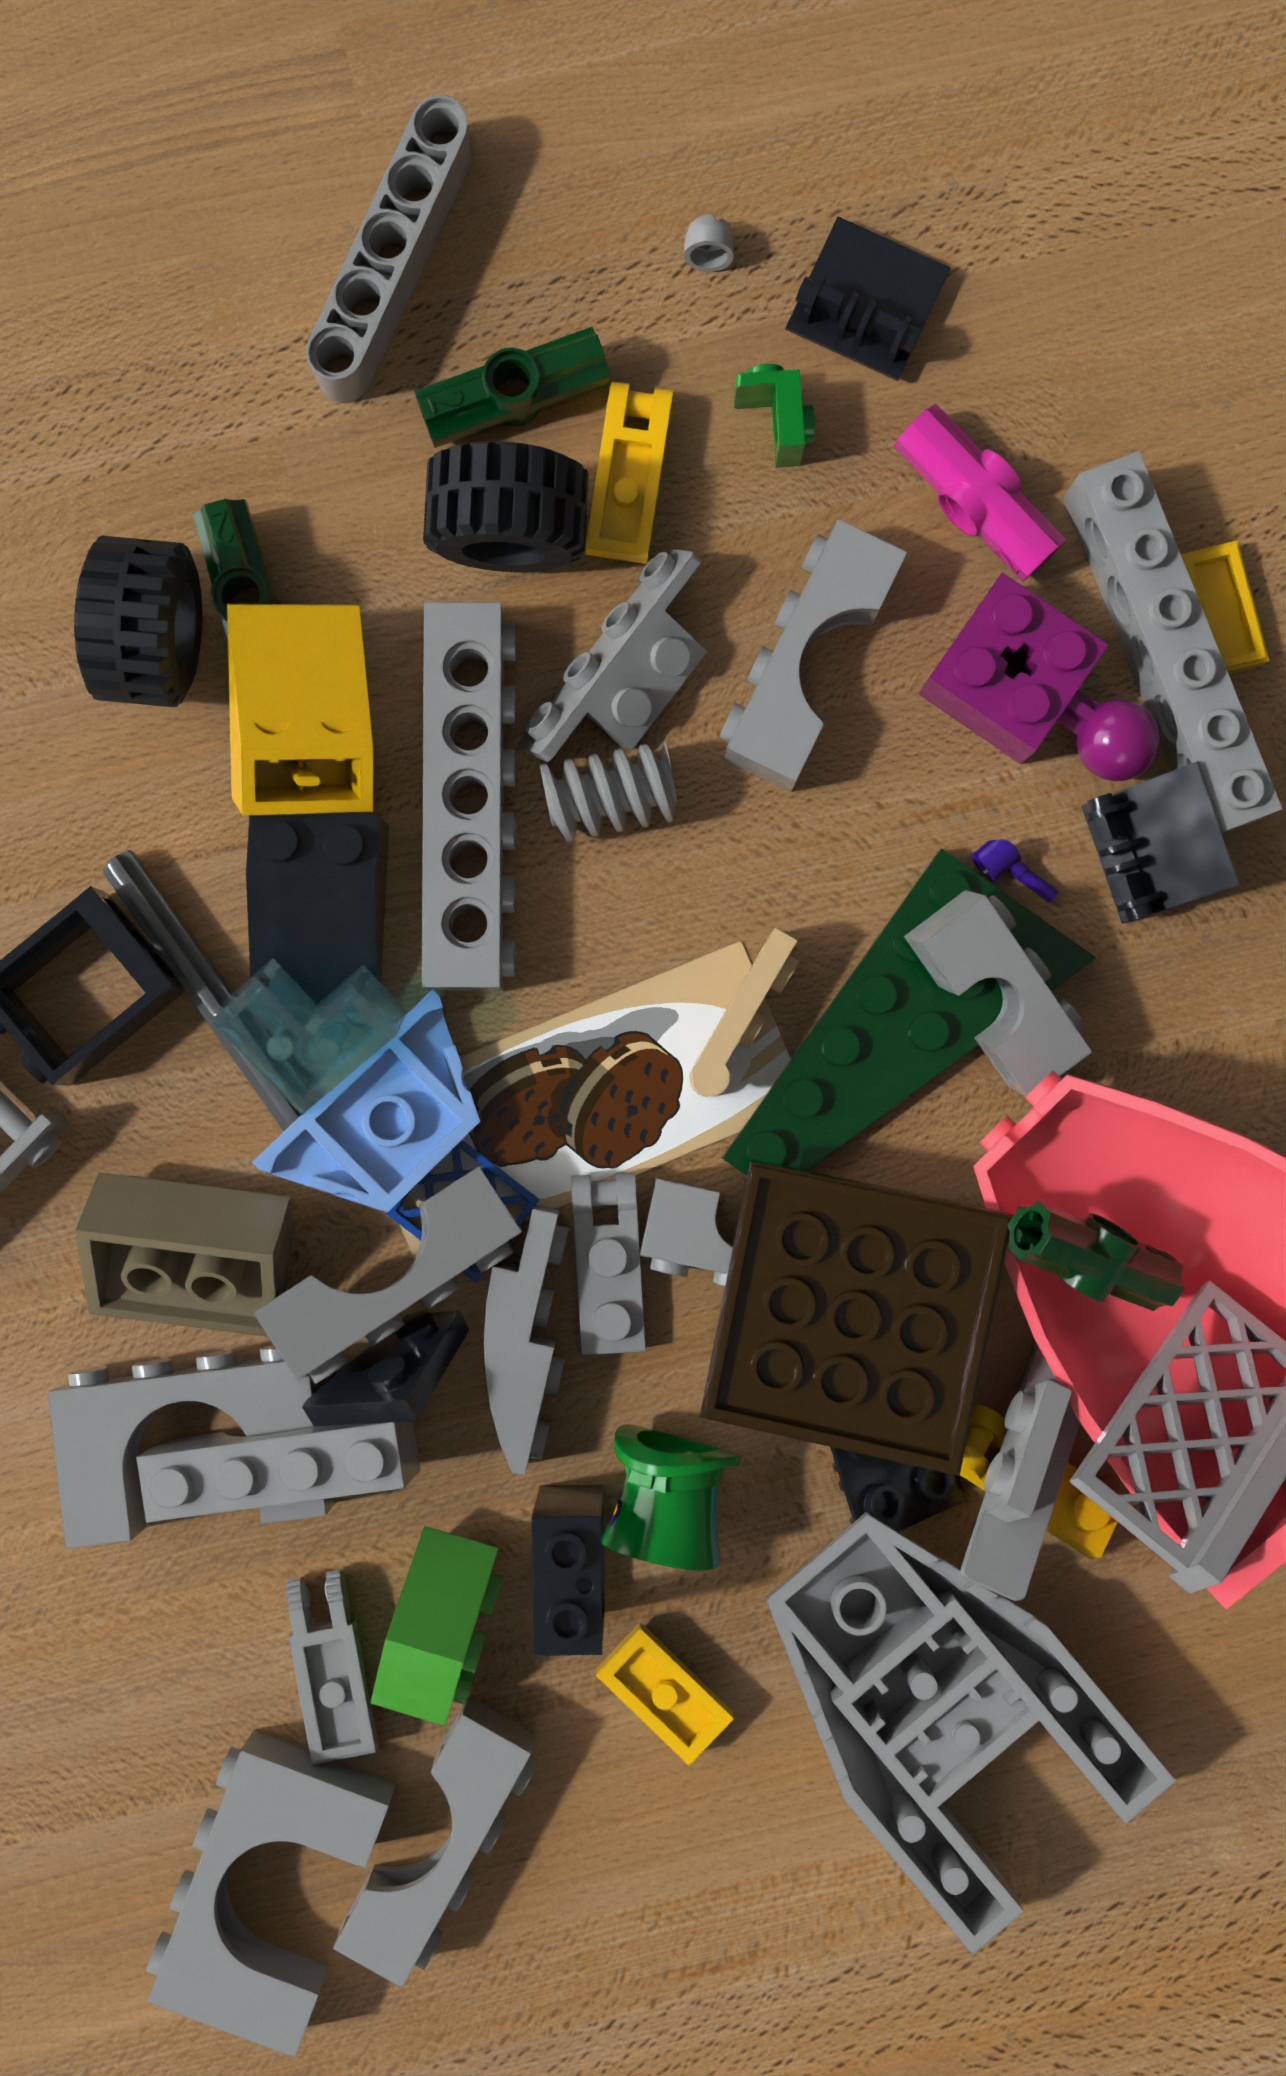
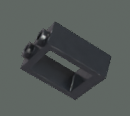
(101, 913)
(568, 1570)

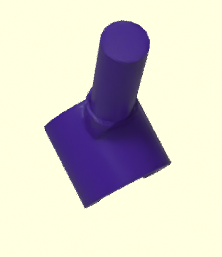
(1001, 856)

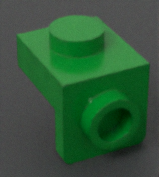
(791, 421)

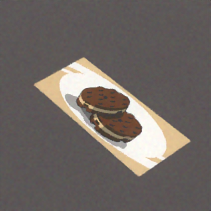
(612, 1085)

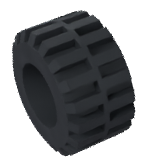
(505, 507)
(138, 621)

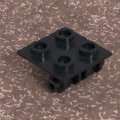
(867, 298)
(1161, 843)
(894, 1490)

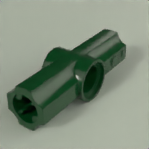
(552, 371)
(231, 553)
(1095, 1256)

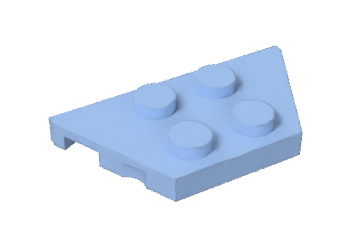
(383, 1120)

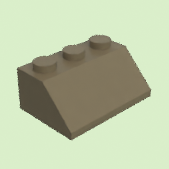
(183, 1252)

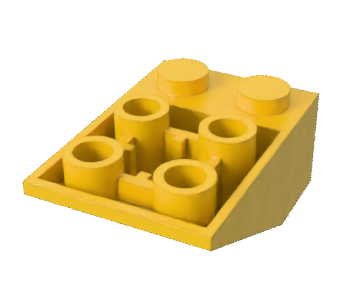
(299, 709)

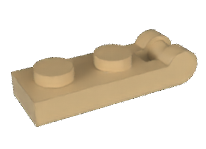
(742, 1019)

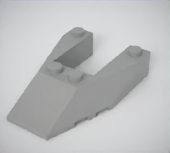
(922, 1689)

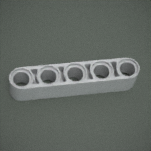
(388, 222)

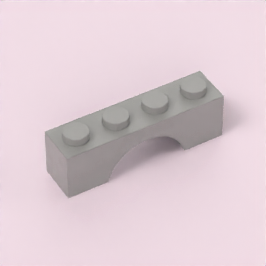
(845, 588)
(459, 1228)
(294, 1466)
(400, 1905)

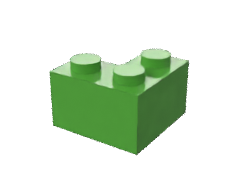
(432, 1634)

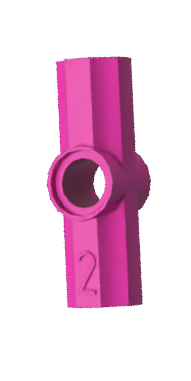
(979, 492)

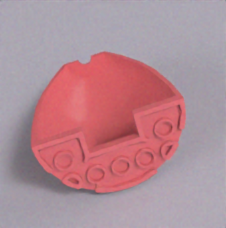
(1185, 1191)

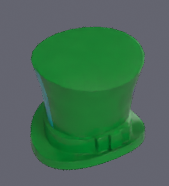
(668, 1499)

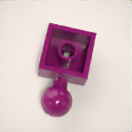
(1054, 659)

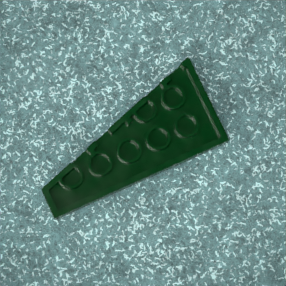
(888, 1029)

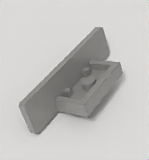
(628, 669)
(1022, 1484)

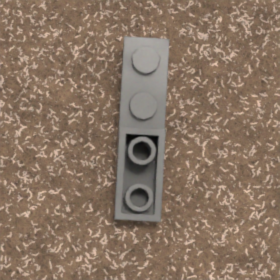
(516, 1361)

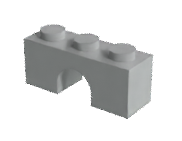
(1033, 1030)
(684, 1231)

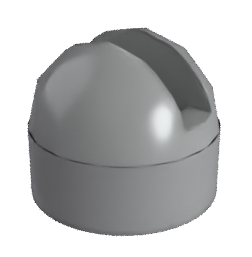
(709, 244)

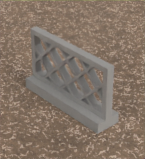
(1246, 1481)

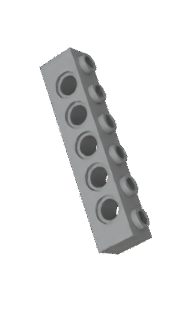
(451, 637)
(1168, 637)

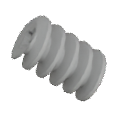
(610, 791)

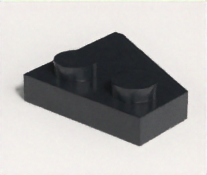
(393, 1375)

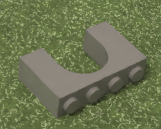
(103, 1420)
(211, 1961)

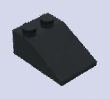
(317, 896)

